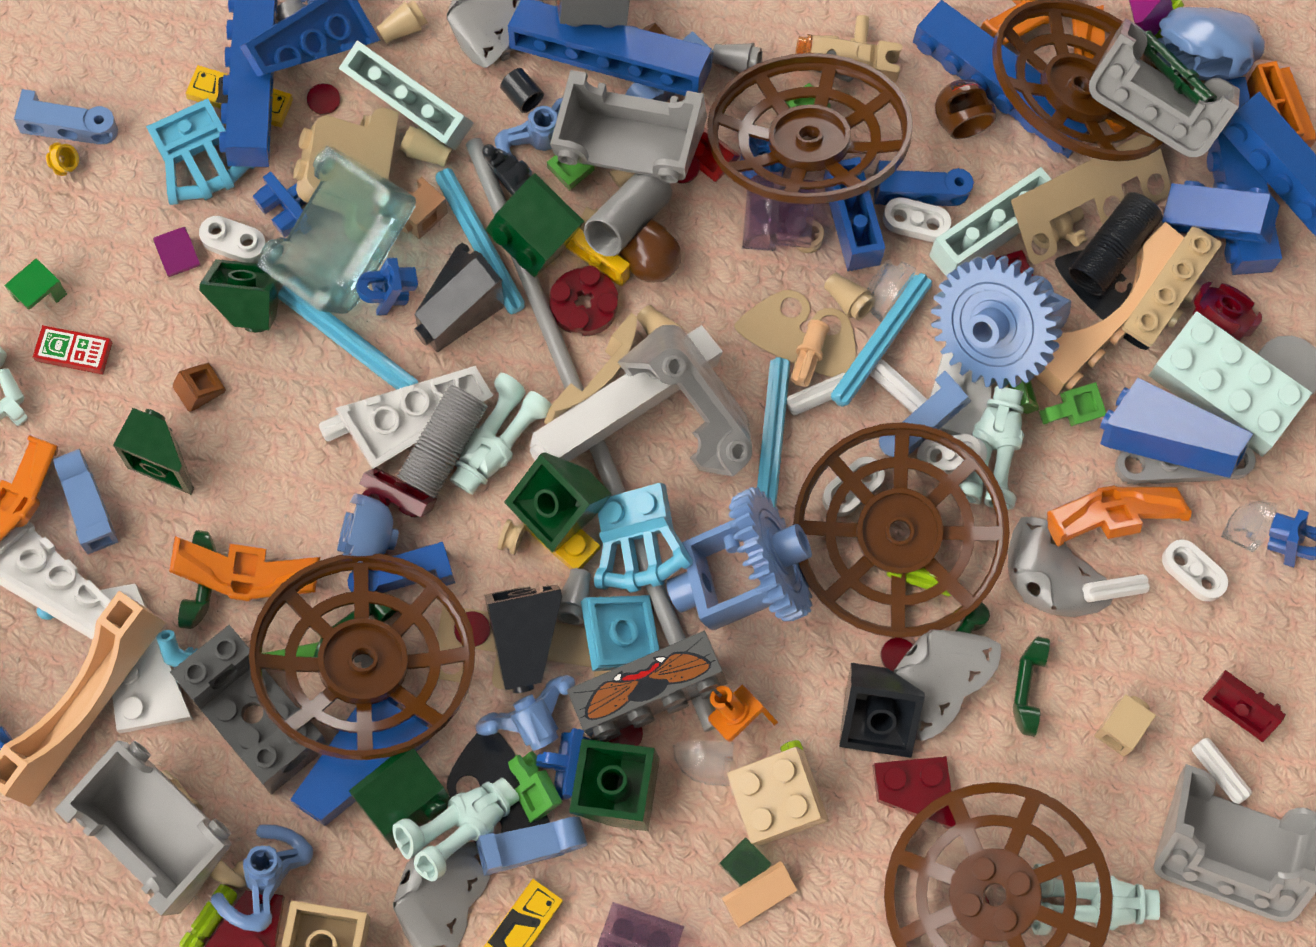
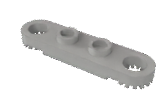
(1163, 472)

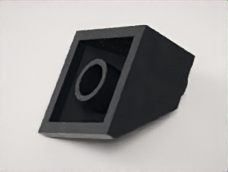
(880, 711)

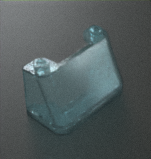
(339, 233)

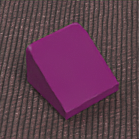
(176, 251)

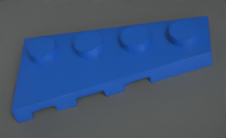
(310, 34)

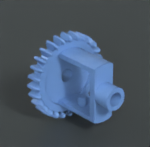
(1016, 306)
(772, 553)

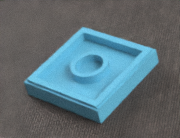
(618, 630)

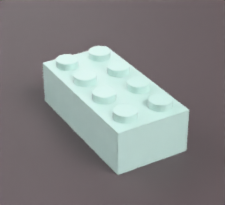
(1230, 382)

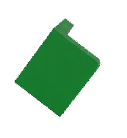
(34, 284)

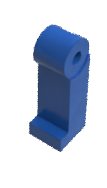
(925, 187)
(431, 558)

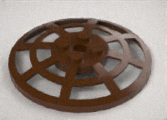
(1060, 78)
(809, 120)
(922, 519)
(360, 637)
(999, 867)

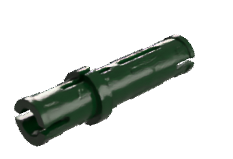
(1200, 91)

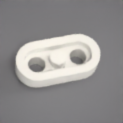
(916, 218)
(230, 239)
(950, 460)
(852, 501)
(1196, 568)

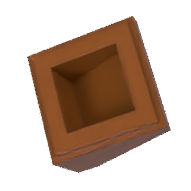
(197, 386)

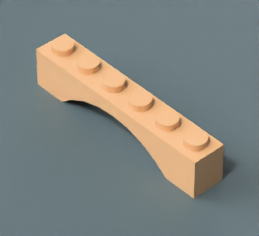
(1086, 345)
(117, 645)

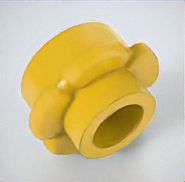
(68, 155)

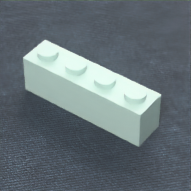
(406, 95)
(983, 229)

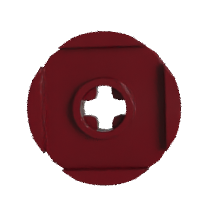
(585, 282)
(1227, 309)

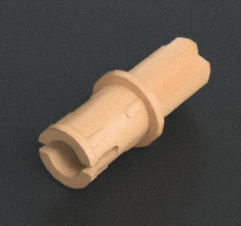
(809, 353)

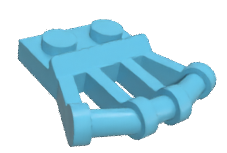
(184, 136)
(632, 517)

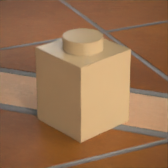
(1125, 724)

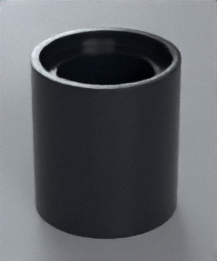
(521, 90)

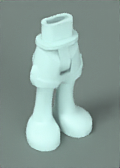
(1000, 431)
(487, 452)
(472, 812)
(1130, 903)

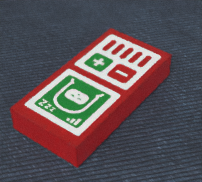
(72, 349)

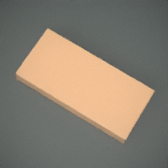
(759, 894)

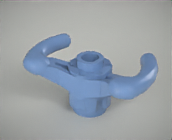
(535, 131)
(531, 716)
(263, 875)

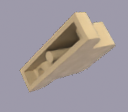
(366, 143)

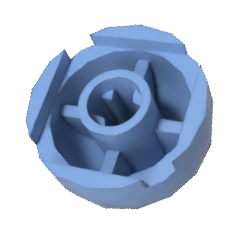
(367, 529)

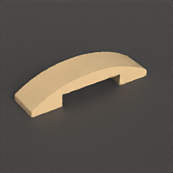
(617, 348)

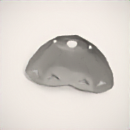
(475, 27)
(1052, 569)
(941, 669)
(429, 906)

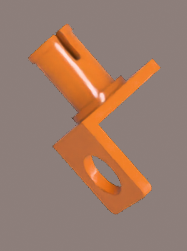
(735, 711)

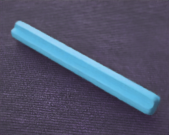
(478, 236)
(881, 340)
(349, 341)
(773, 428)

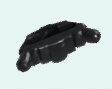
(506, 167)

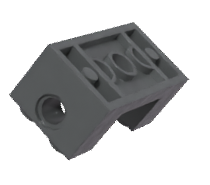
(222, 688)

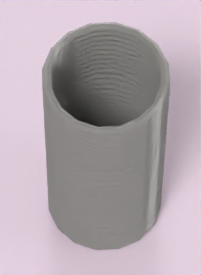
(626, 214)
(446, 431)

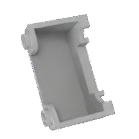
(1150, 100)
(627, 130)
(675, 359)
(147, 825)
(1237, 851)

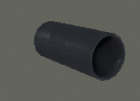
(1118, 238)

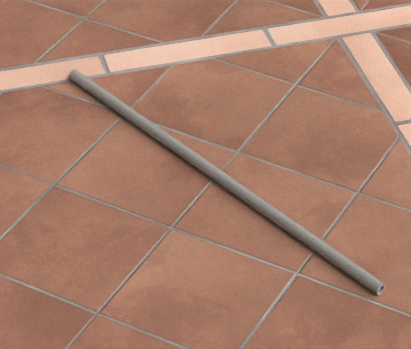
(568, 374)

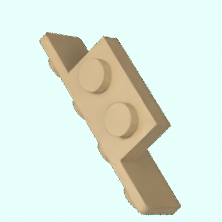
(1171, 287)

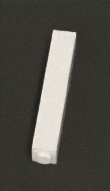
(611, 408)

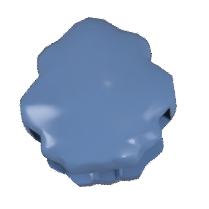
(1212, 41)

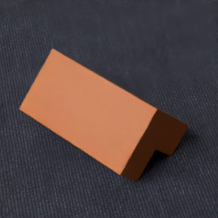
(1283, 94)

